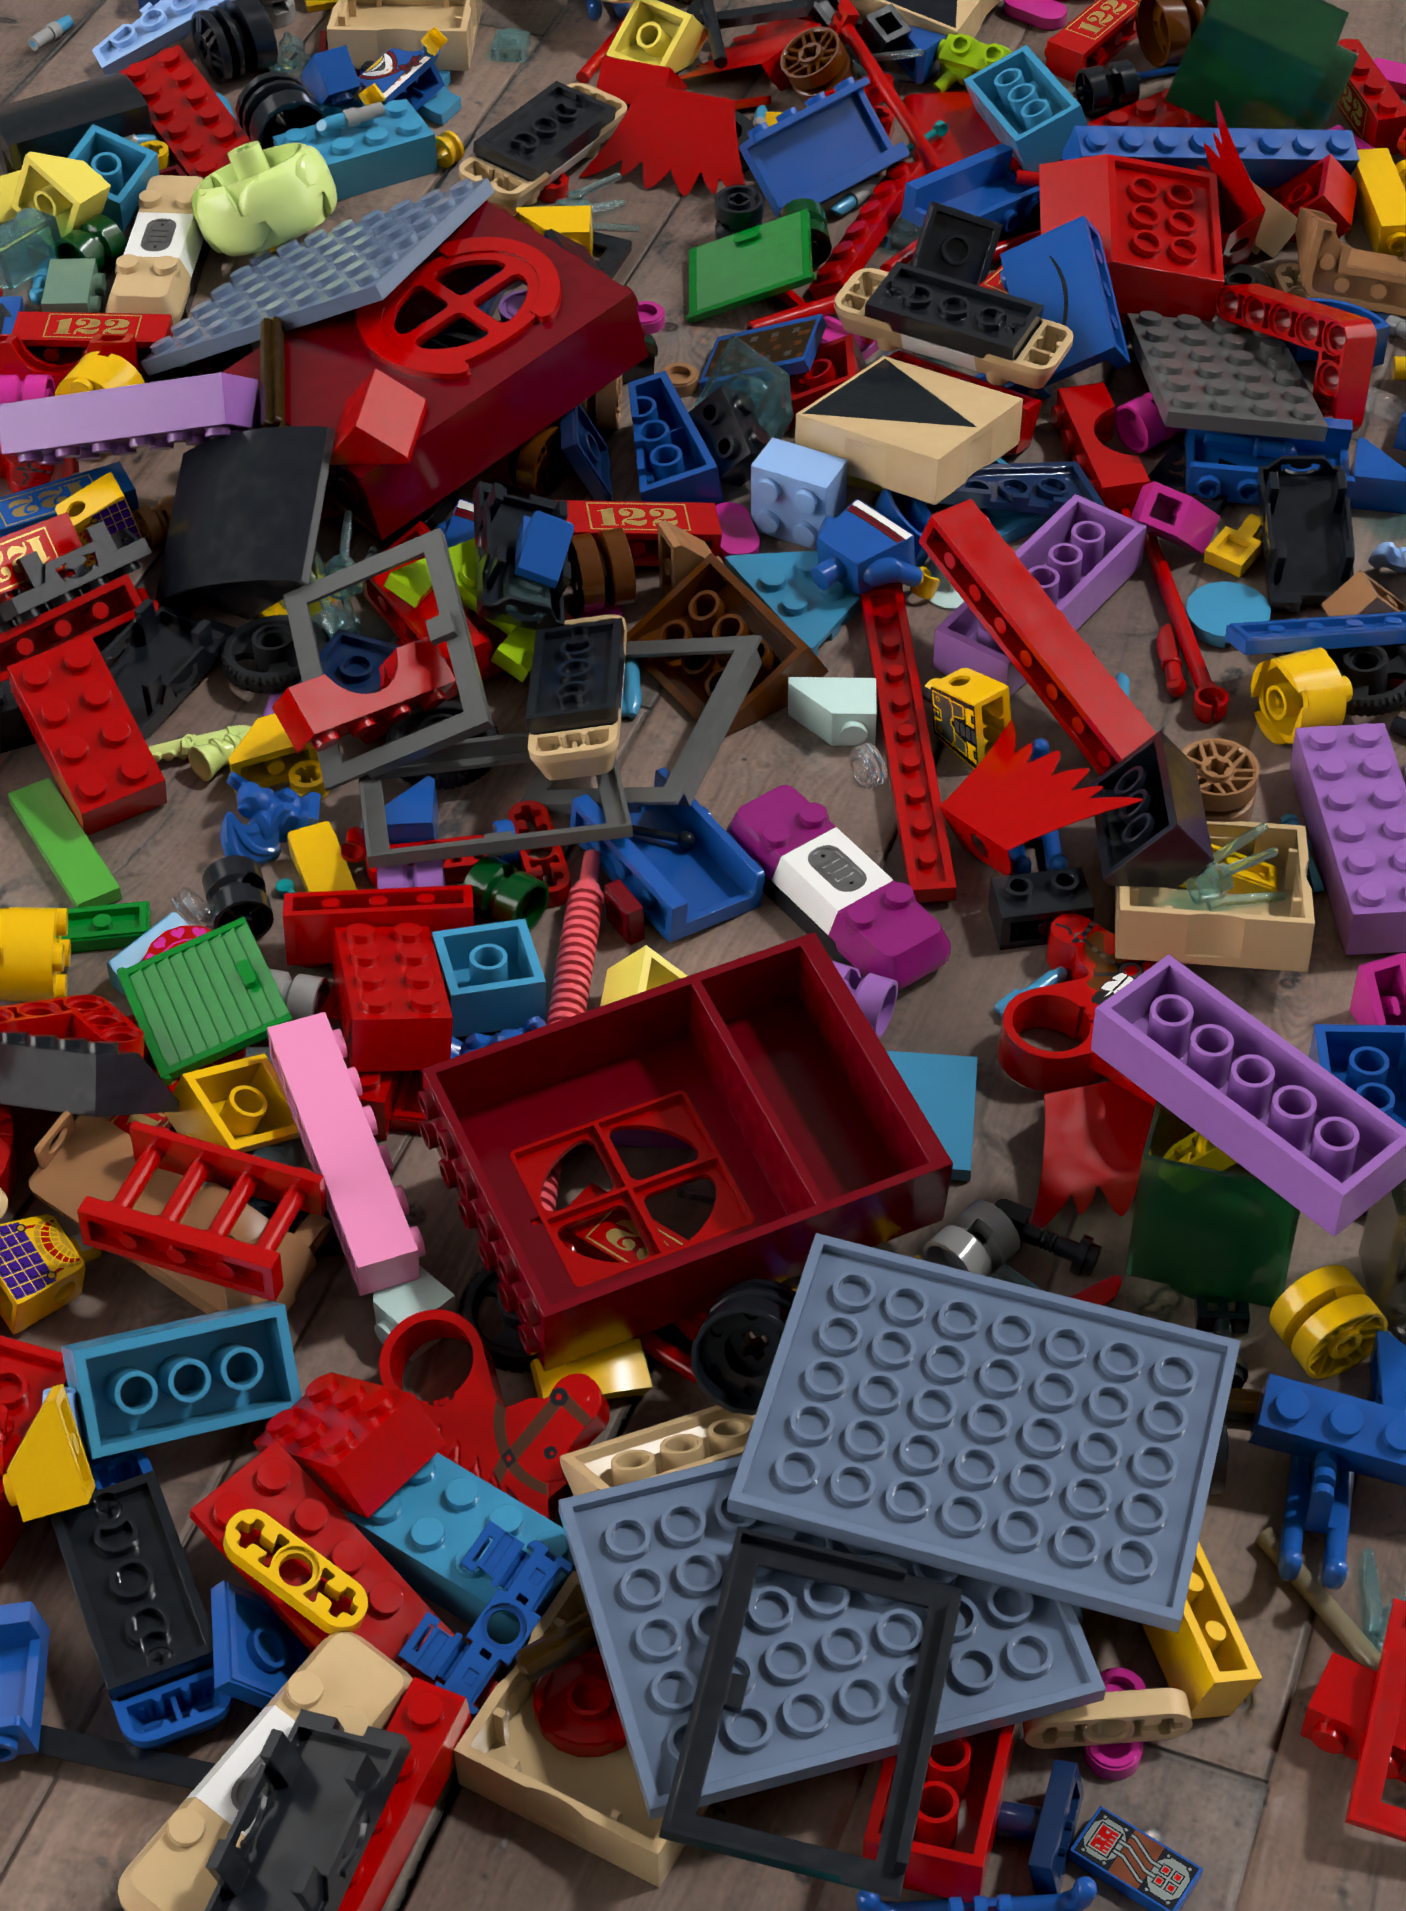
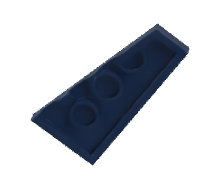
(1025, 487)

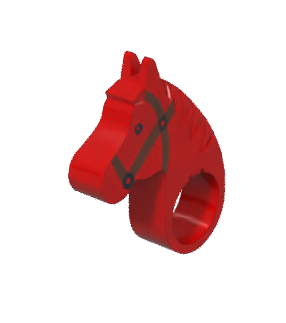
(505, 1446)

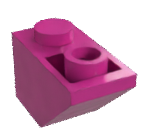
(1175, 517)

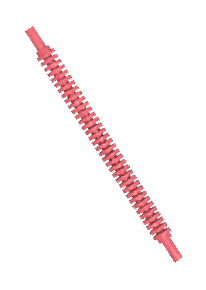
(575, 969)

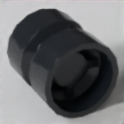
(737, 210)

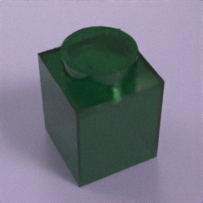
(1265, 64)
(1207, 1226)

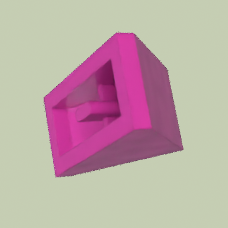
(1380, 992)

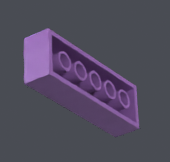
(129, 418)
(1079, 564)
(1357, 829)
(1251, 1094)

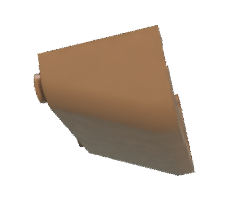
(1344, 273)

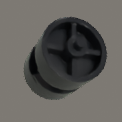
(1107, 87)
(238, 890)

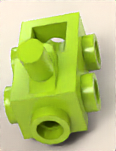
(964, 56)

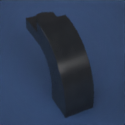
(880, 30)

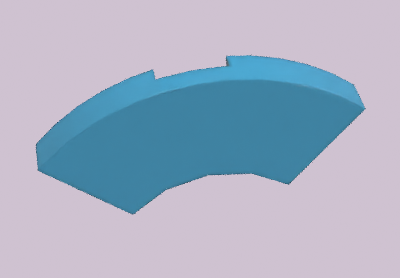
(443, 104)

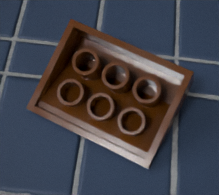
(720, 605)

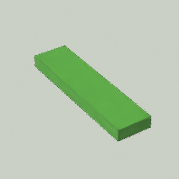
(64, 845)

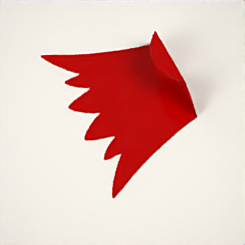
(760, 48)
(677, 133)
(1238, 200)
(1019, 801)
(1091, 1141)

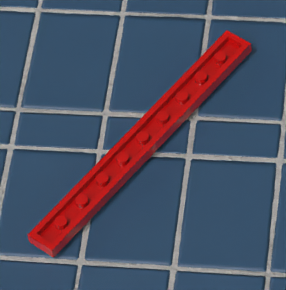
(907, 745)

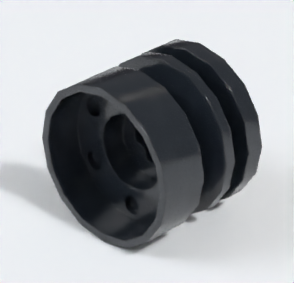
(234, 39)
(273, 106)
(725, 1357)

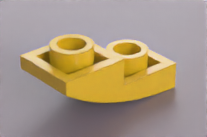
(616, 1370)

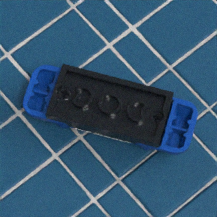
(141, 1605)

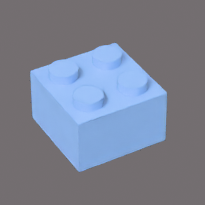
(796, 491)

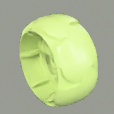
(263, 198)

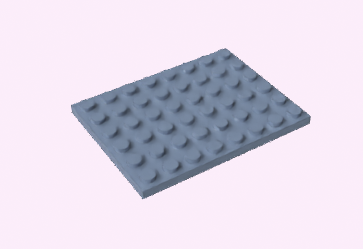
(320, 275)
(990, 1431)
(820, 1659)

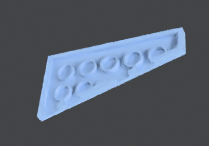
(153, 31)

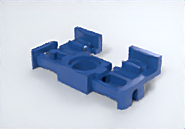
(472, 1666)

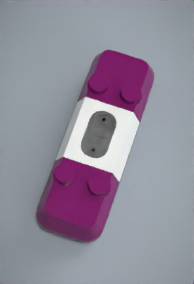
(838, 889)

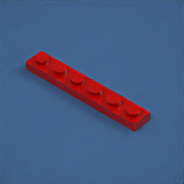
(866, 230)

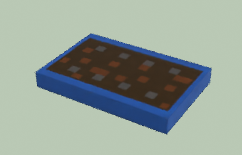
(787, 344)

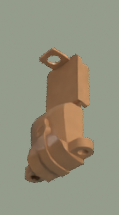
(94, 1161)

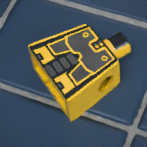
(968, 712)

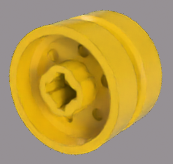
(1327, 1321)

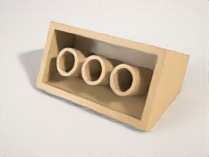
(658, 1450)

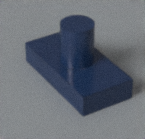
(1047, 1827)

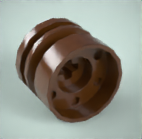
(1167, 28)

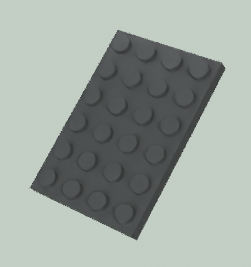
(1223, 377)

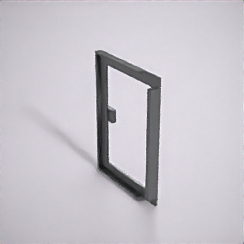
(447, 626)
(704, 739)
(475, 754)

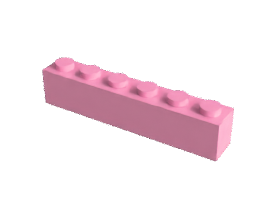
(343, 1149)

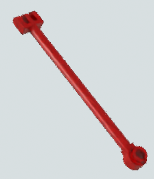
(844, 25)
(1207, 695)

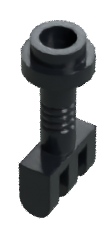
(1082, 1254)
(1225, 1324)

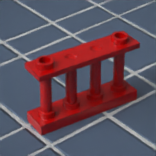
(193, 1251)

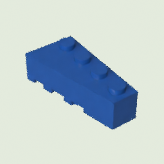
(669, 448)

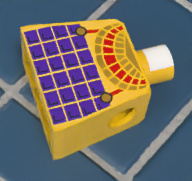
(97, 503)
(39, 1269)

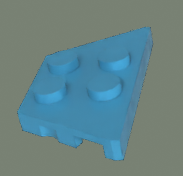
(788, 589)

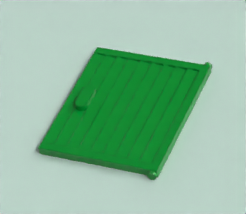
(750, 266)
(203, 999)

